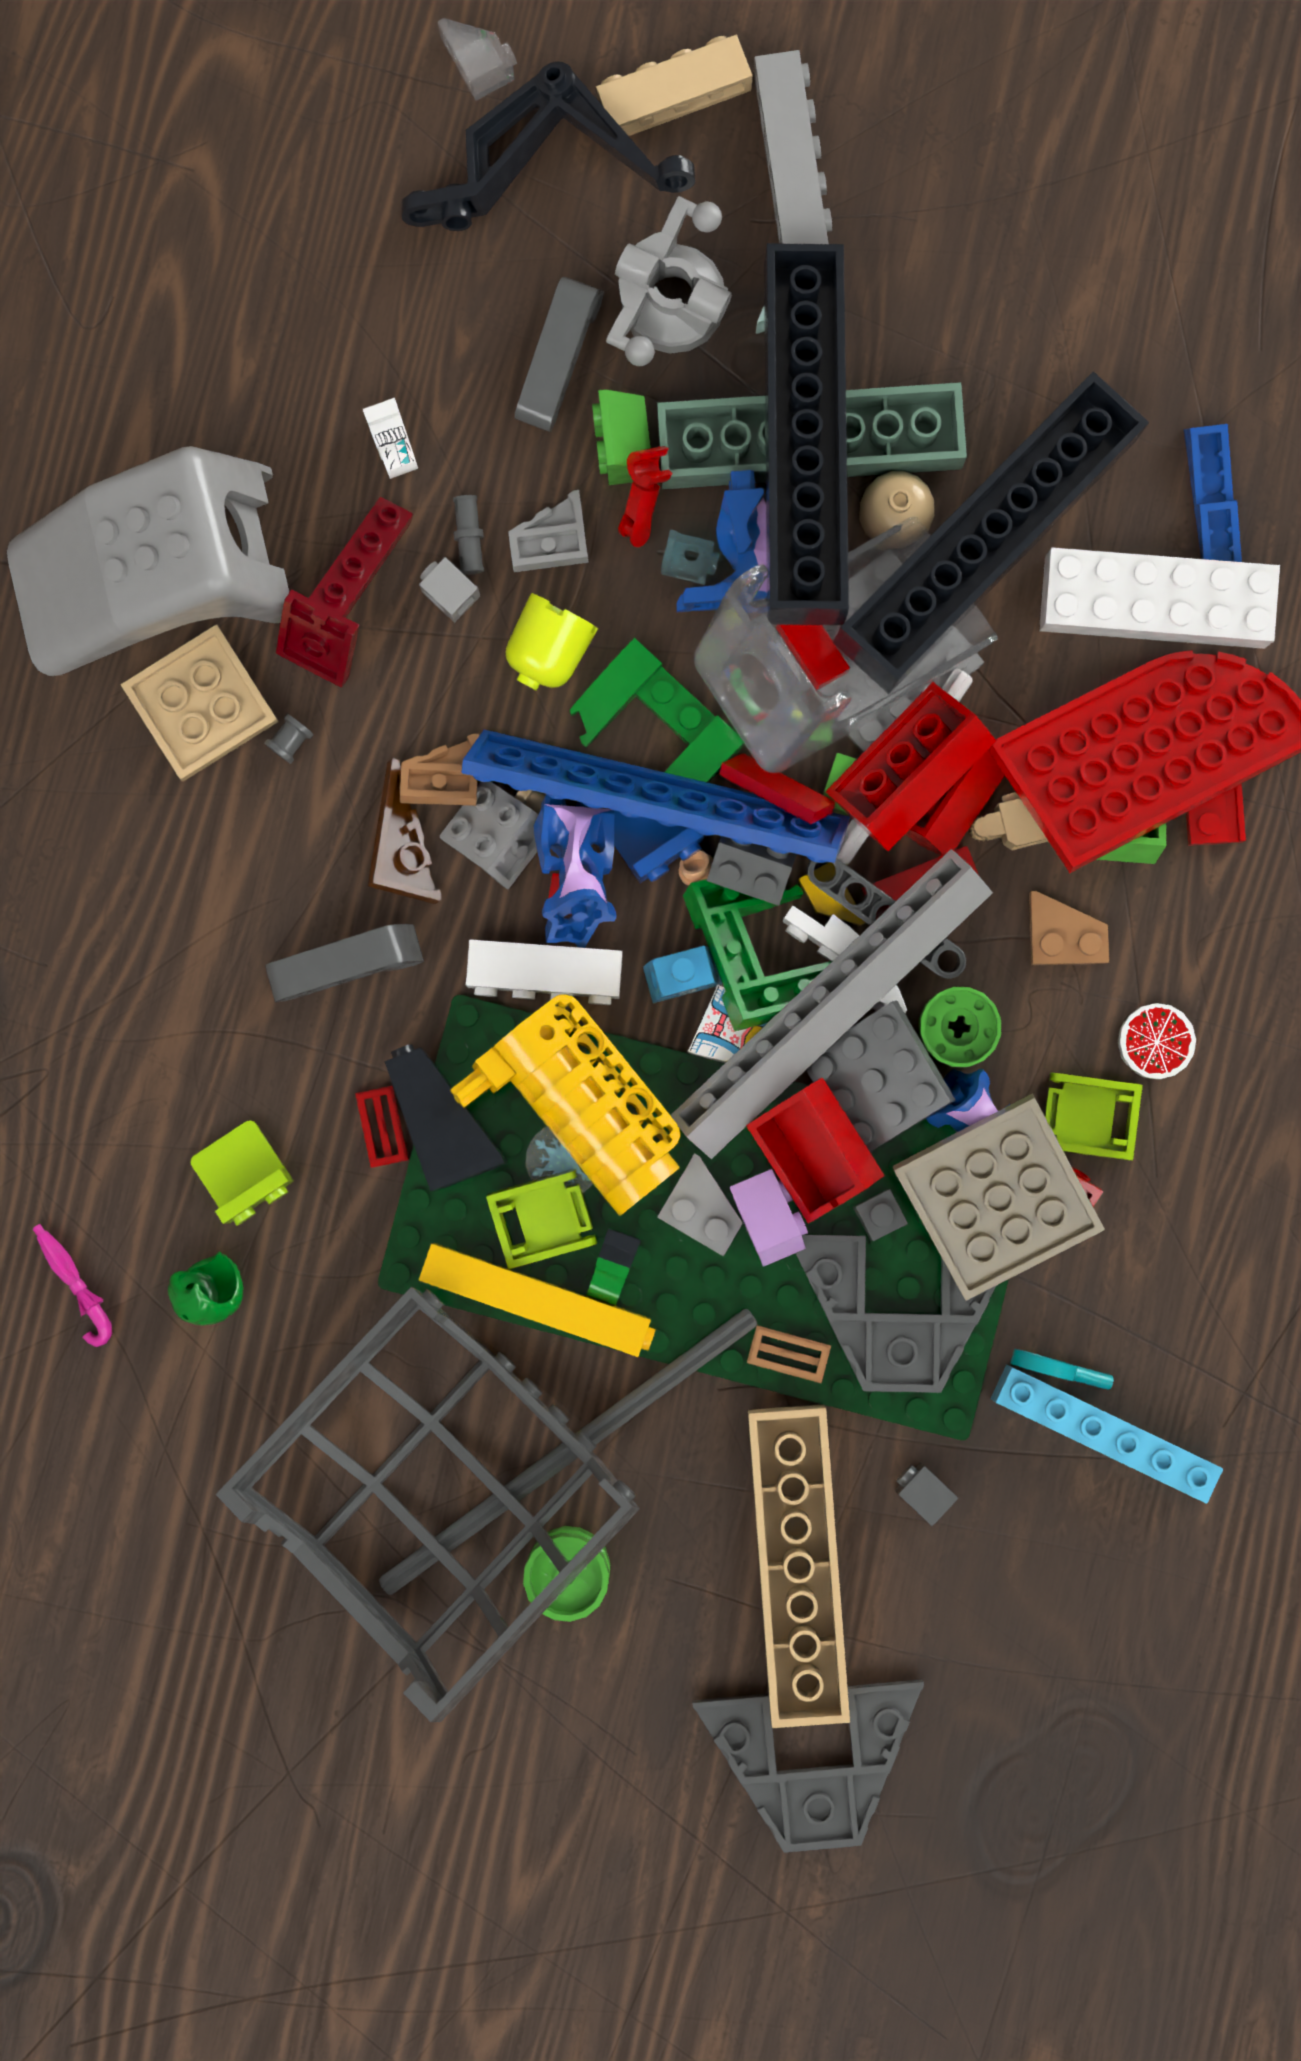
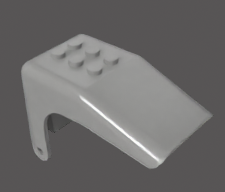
(145, 558)

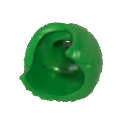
(206, 1291)

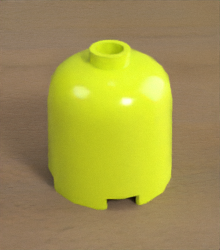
(547, 644)

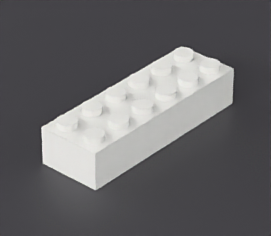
(1159, 598)

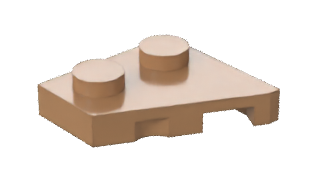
(438, 777)
(1064, 934)

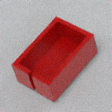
(815, 1150)

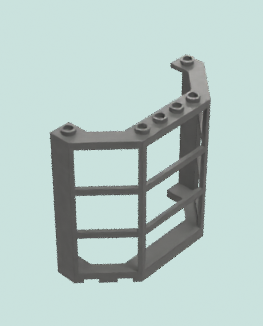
(249, 1506)

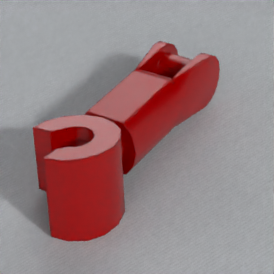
(645, 473)

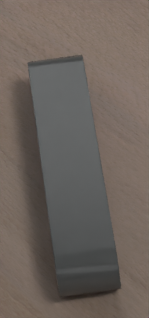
(872, 902)

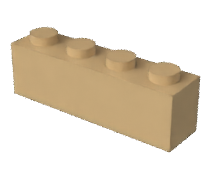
(677, 85)

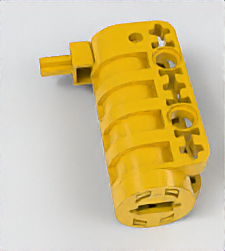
(579, 1102)

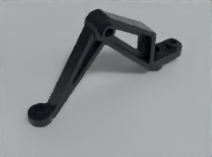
(558, 96)

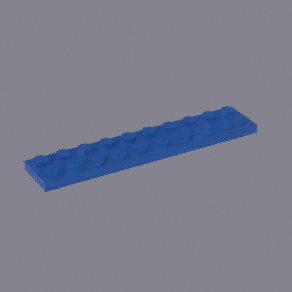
(651, 795)

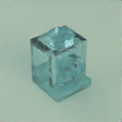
(677, 566)

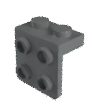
(751, 869)

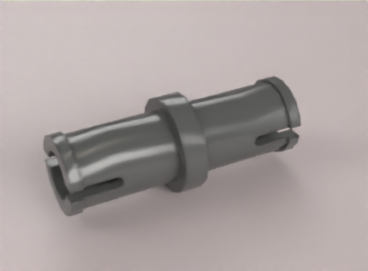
(468, 534)

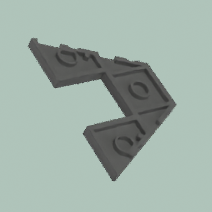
(888, 1348)
(817, 1804)

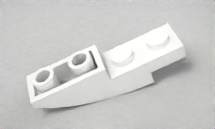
(832, 942)

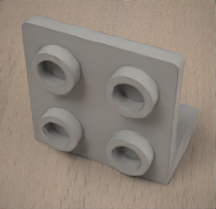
(494, 833)

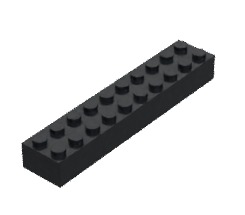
(805, 435)
(990, 533)

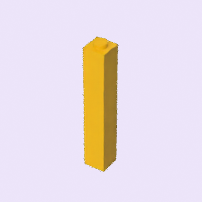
(537, 1300)

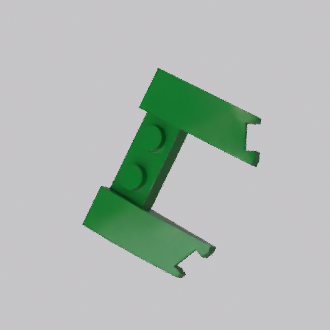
(641, 675)
(748, 994)

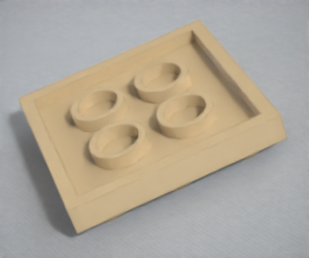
(199, 703)

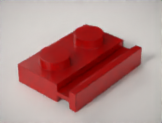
(1218, 820)

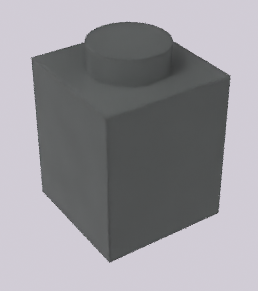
(880, 1215)
(925, 1492)

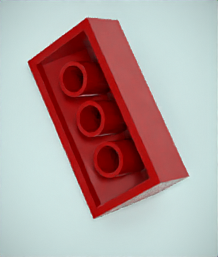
(911, 765)

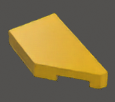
(823, 903)

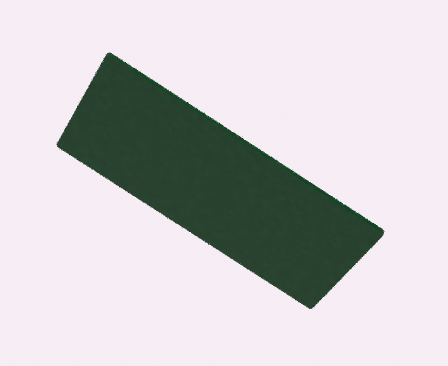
(673, 1276)

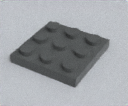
(882, 1076)

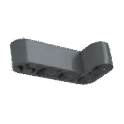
(557, 352)
(344, 961)

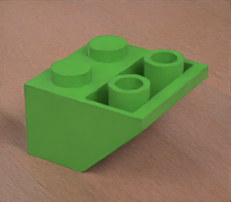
(624, 429)

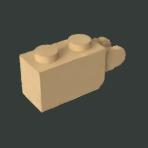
(1011, 823)

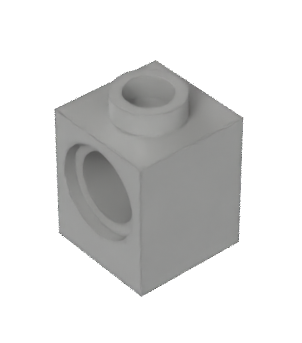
(448, 588)

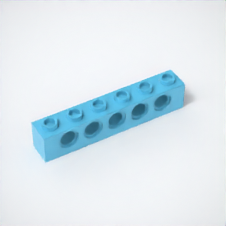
(1106, 1434)

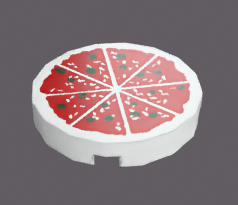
(1157, 1041)

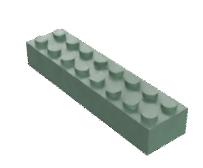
(885, 431)

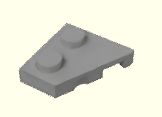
(550, 538)
(701, 1208)

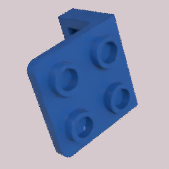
(651, 846)

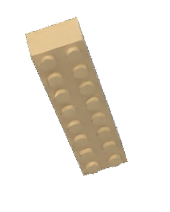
(798, 1566)

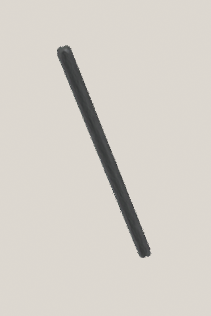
(563, 1456)

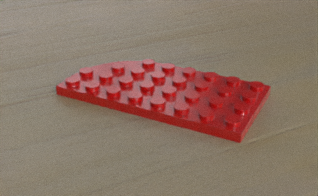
(1147, 749)

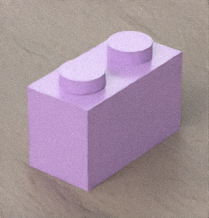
(768, 1217)

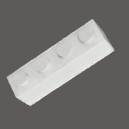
(543, 970)

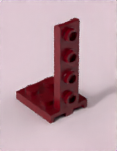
(316, 628)

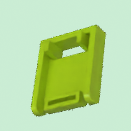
(1084, 1115)
(548, 1216)

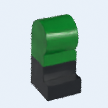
(613, 1266)

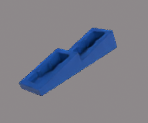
(1213, 492)

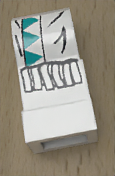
(390, 437)

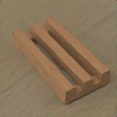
(758, 1345)

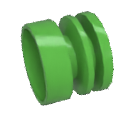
(976, 1011)

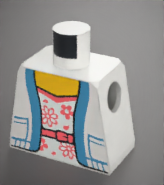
(716, 1036)

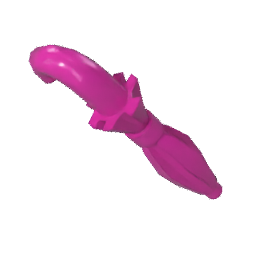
(88, 1302)

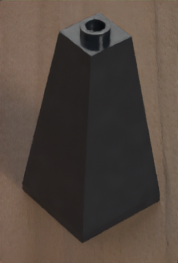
(444, 1133)

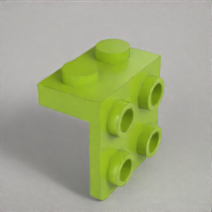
(241, 1173)

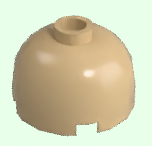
(894, 499)

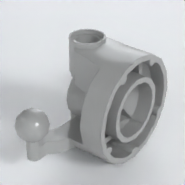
(651, 317)

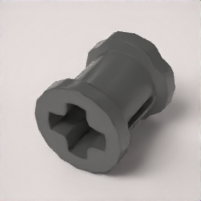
(288, 738)

